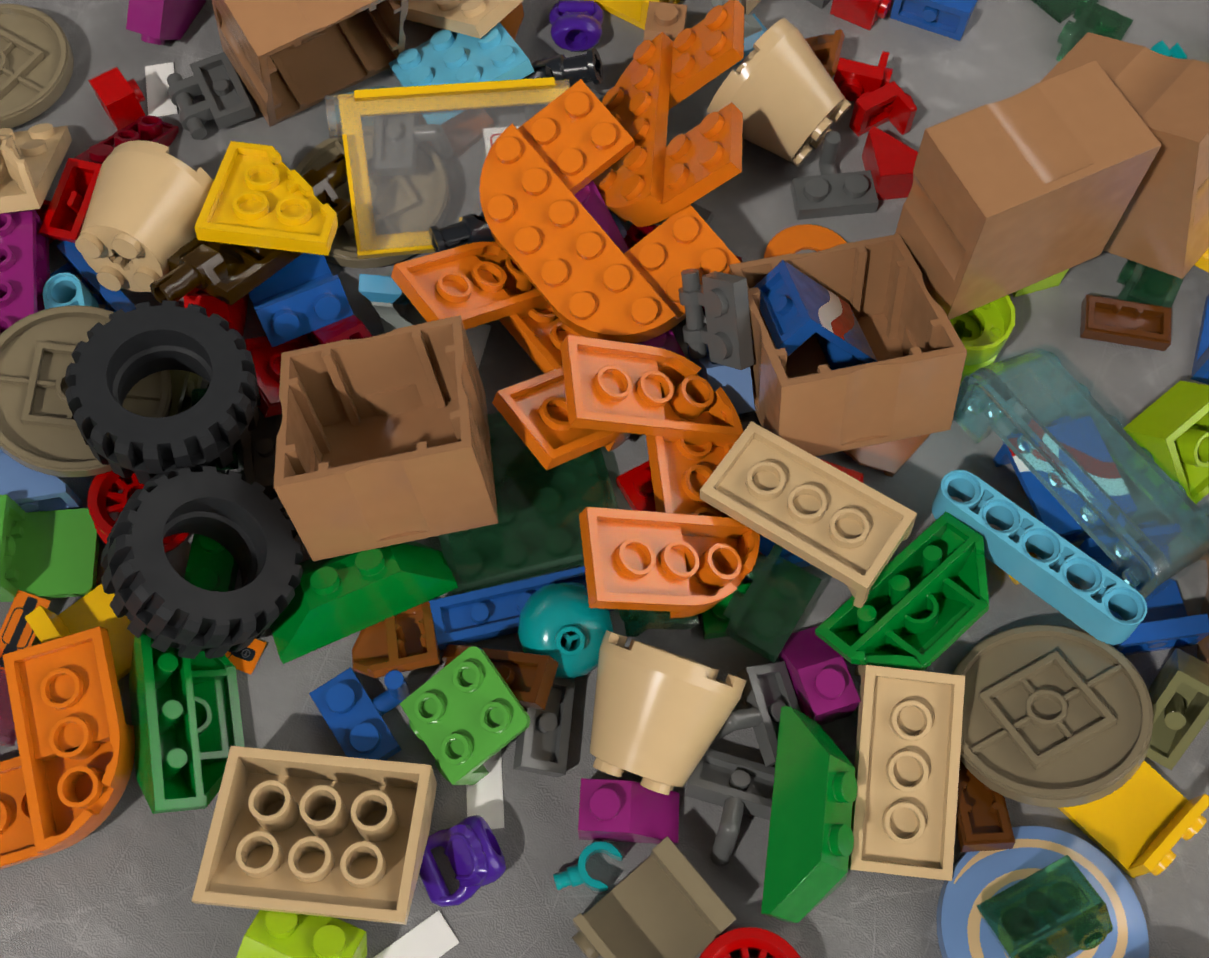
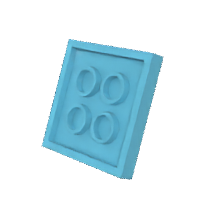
(462, 59)

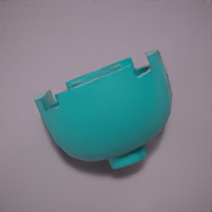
(552, 614)

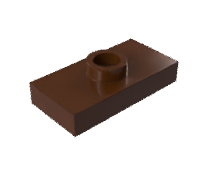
(1126, 322)
(981, 816)

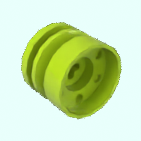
(984, 332)

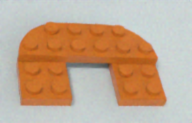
(663, 179)
(562, 249)
(488, 286)
(687, 550)
(69, 743)

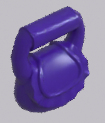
(576, 24)
(472, 855)

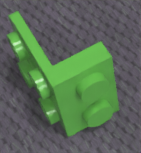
(46, 552)
(465, 716)

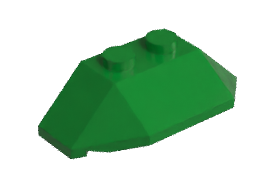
(356, 592)
(917, 601)
(183, 725)
(808, 819)

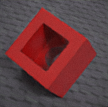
(118, 97)

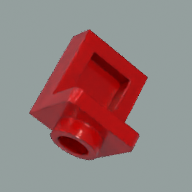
(856, 77)
(881, 106)

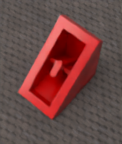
(889, 163)
(70, 200)

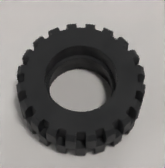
(151, 342)
(168, 605)

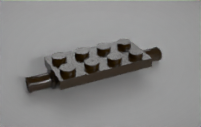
(236, 270)

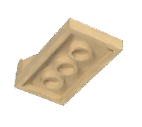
(461, 16)
(30, 164)
(809, 508)
(907, 772)

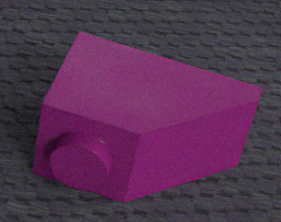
(162, 18)
(819, 677)
(626, 812)

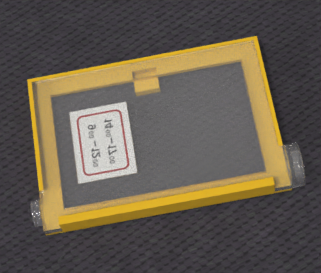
(421, 153)

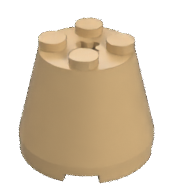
(783, 94)
(140, 214)
(656, 712)

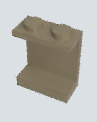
(654, 912)

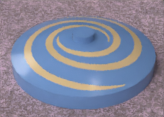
(987, 873)

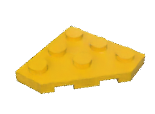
(264, 205)

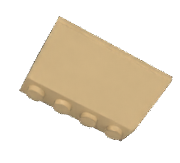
(317, 835)

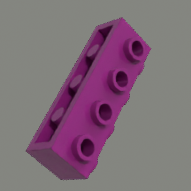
(22, 266)

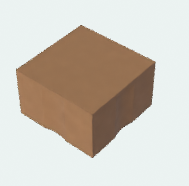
(307, 48)
(1023, 187)
(1170, 209)
(853, 407)
(384, 440)

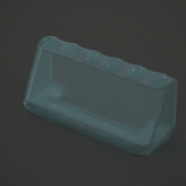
(1088, 467)

